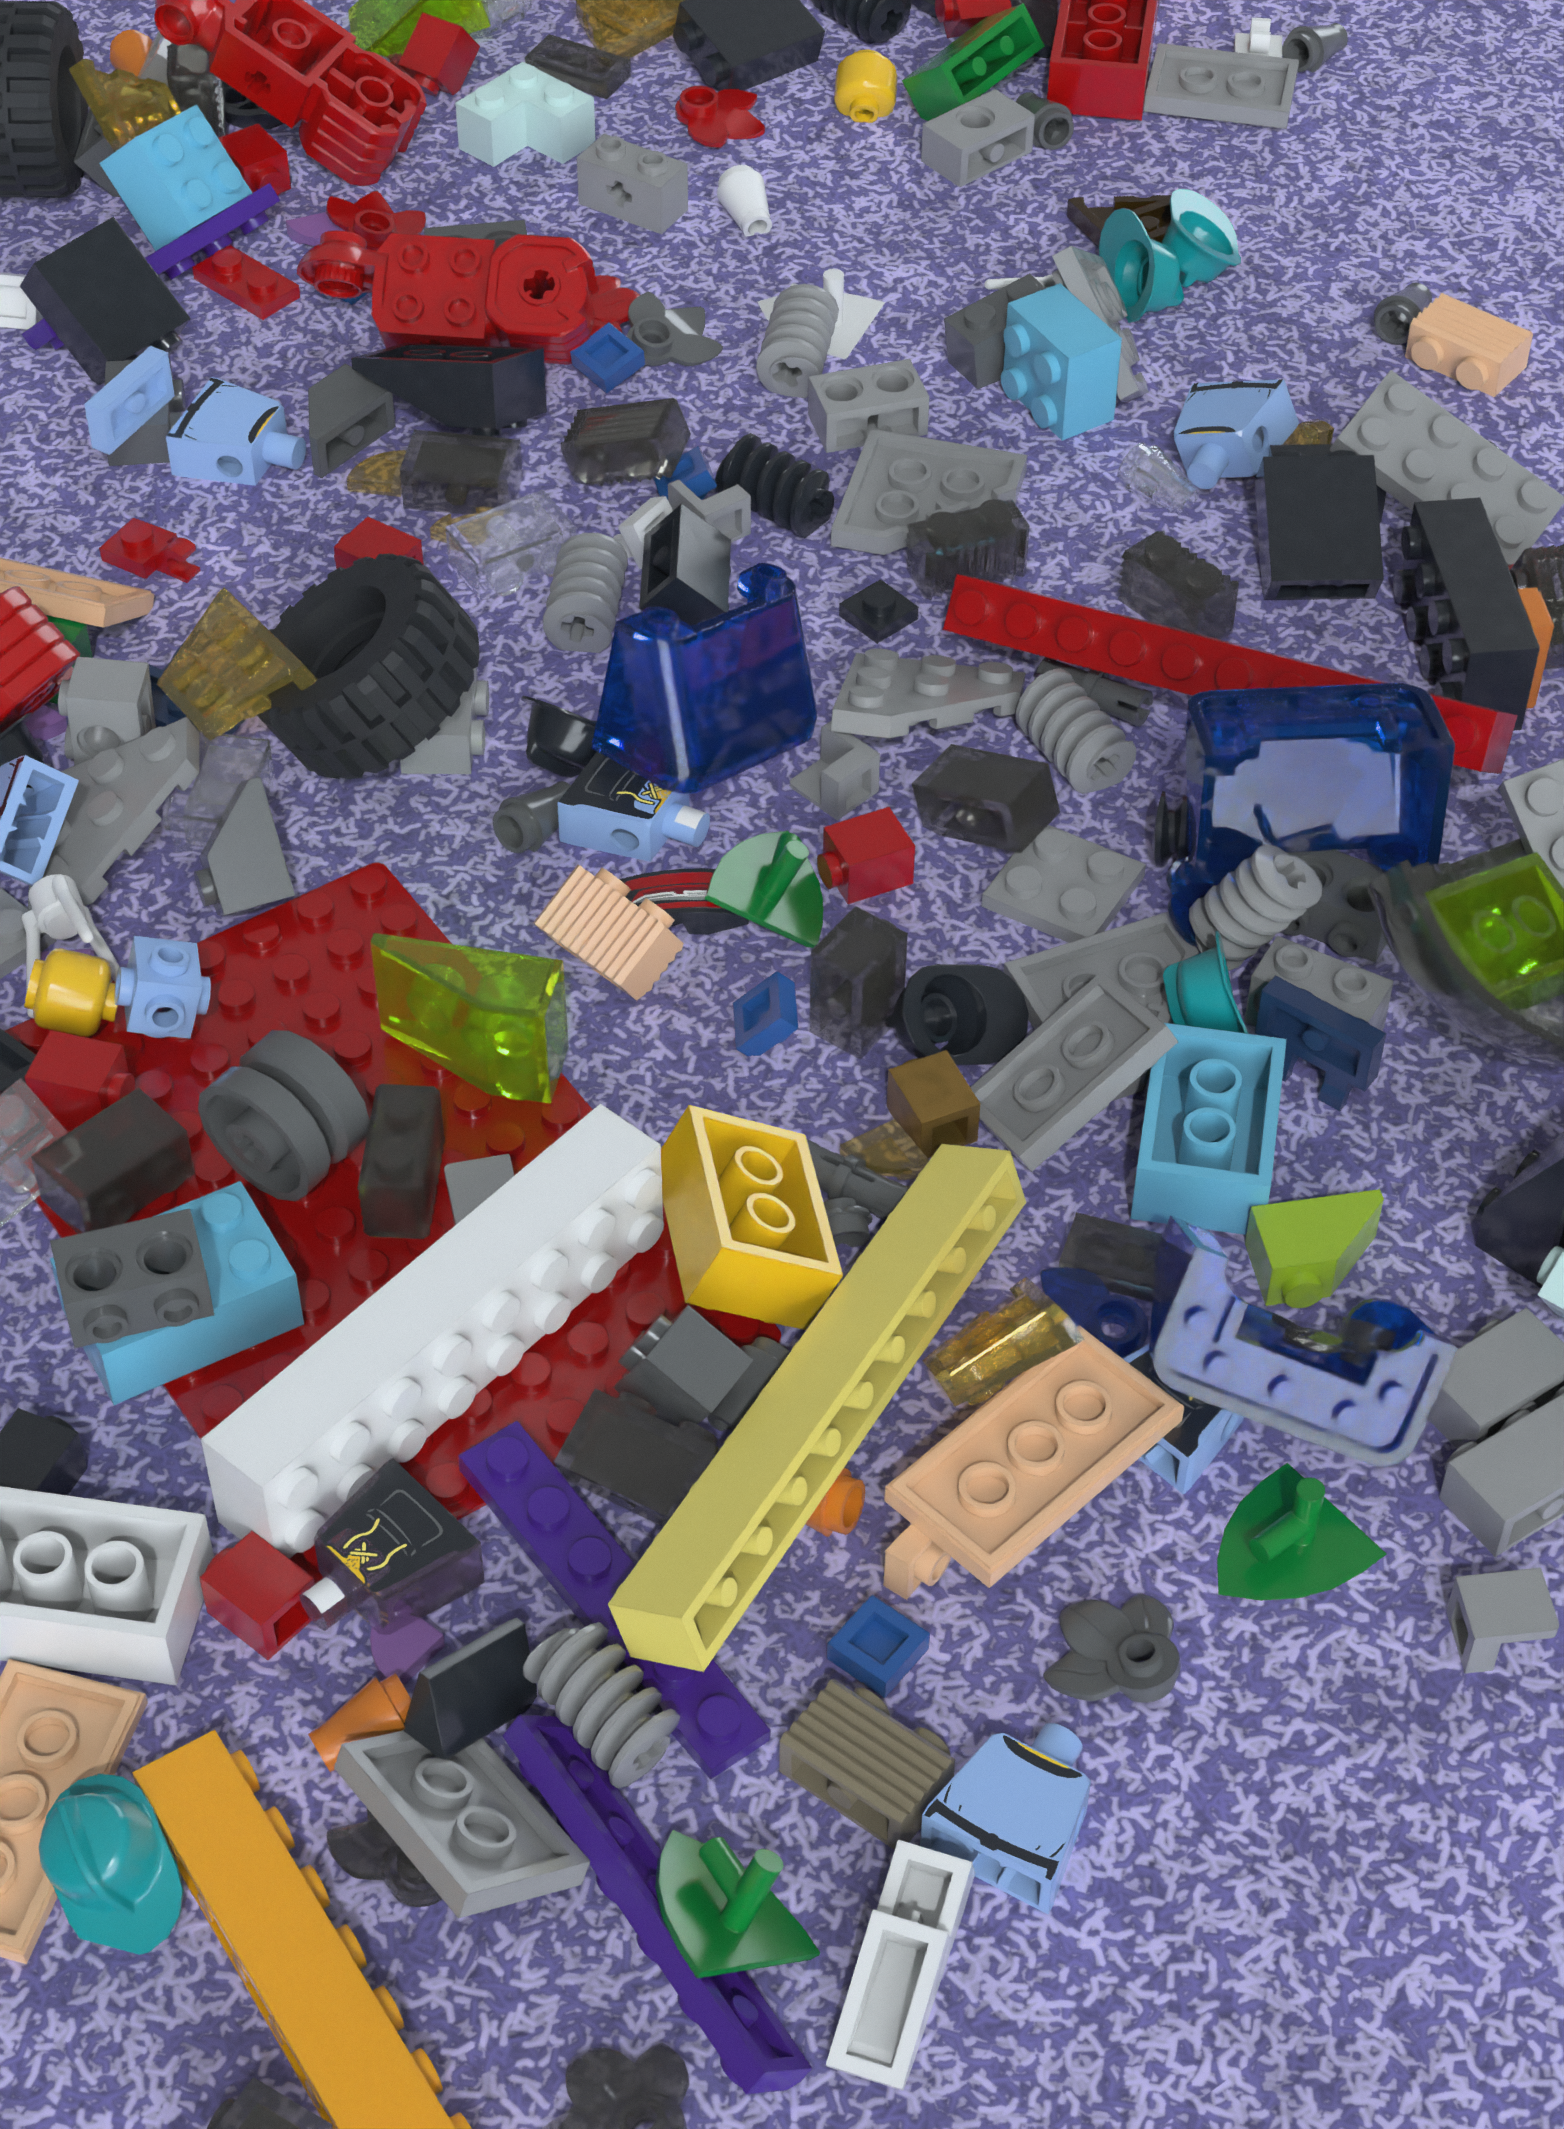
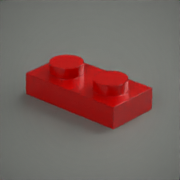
(246, 282)

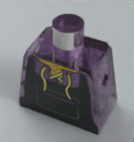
(391, 1556)

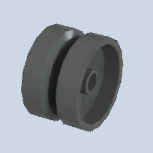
(284, 1115)

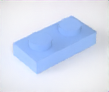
(129, 400)

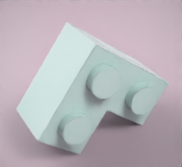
(523, 111)

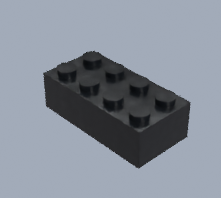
(1465, 607)

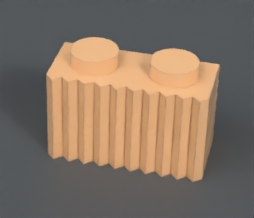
(1468, 345)
(610, 932)

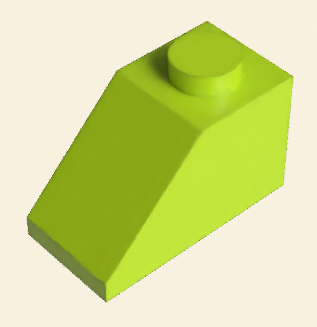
(1310, 1244)

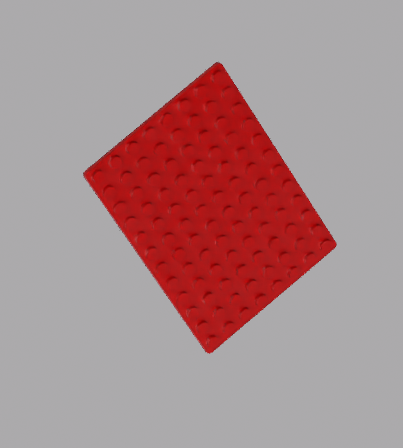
(313, 975)

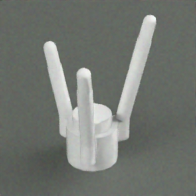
(61, 915)

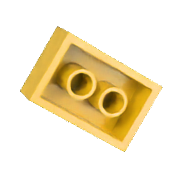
(747, 1219)

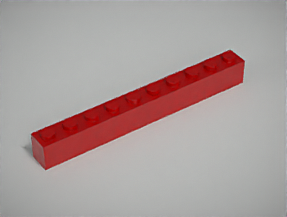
(1181, 658)

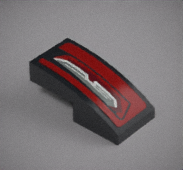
(682, 897)

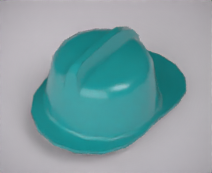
(1200, 237)
(1140, 266)
(1202, 992)
(111, 1864)

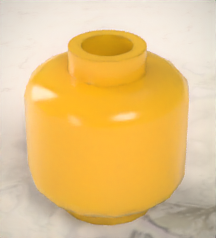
(865, 85)
(71, 992)

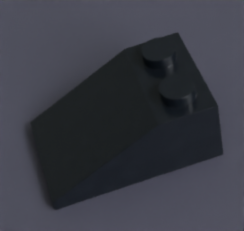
(463, 383)
(1528, 1215)

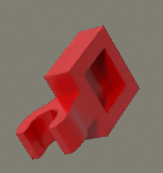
(147, 548)

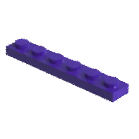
(176, 256)
(586, 1570)
(597, 1818)

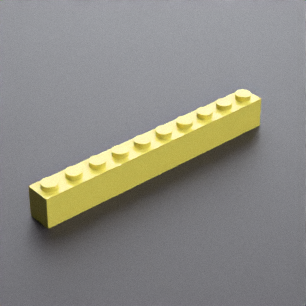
(816, 1410)

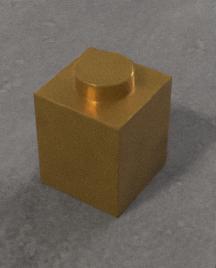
(933, 1102)

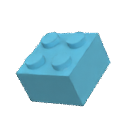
(175, 177)
(1060, 361)

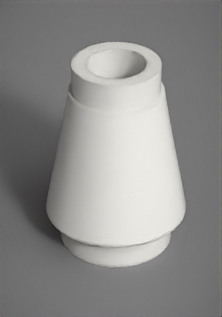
(745, 199)

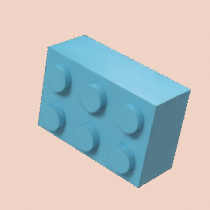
(1210, 1129)
(250, 1294)

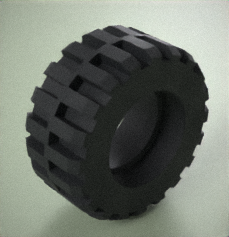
(39, 100)
(386, 665)

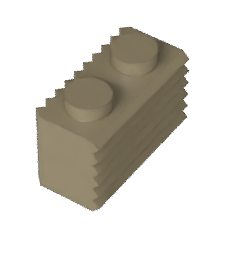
(865, 1762)

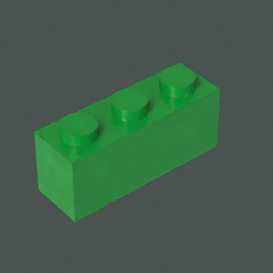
(973, 62)

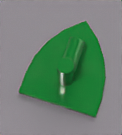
(771, 885)
(1290, 1542)
(724, 1913)

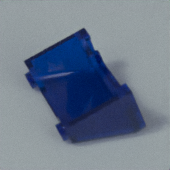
(711, 695)
(1315, 774)
(1236, 1359)

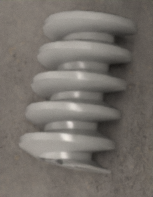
(797, 339)
(585, 593)
(1074, 732)
(1254, 903)
(601, 1701)

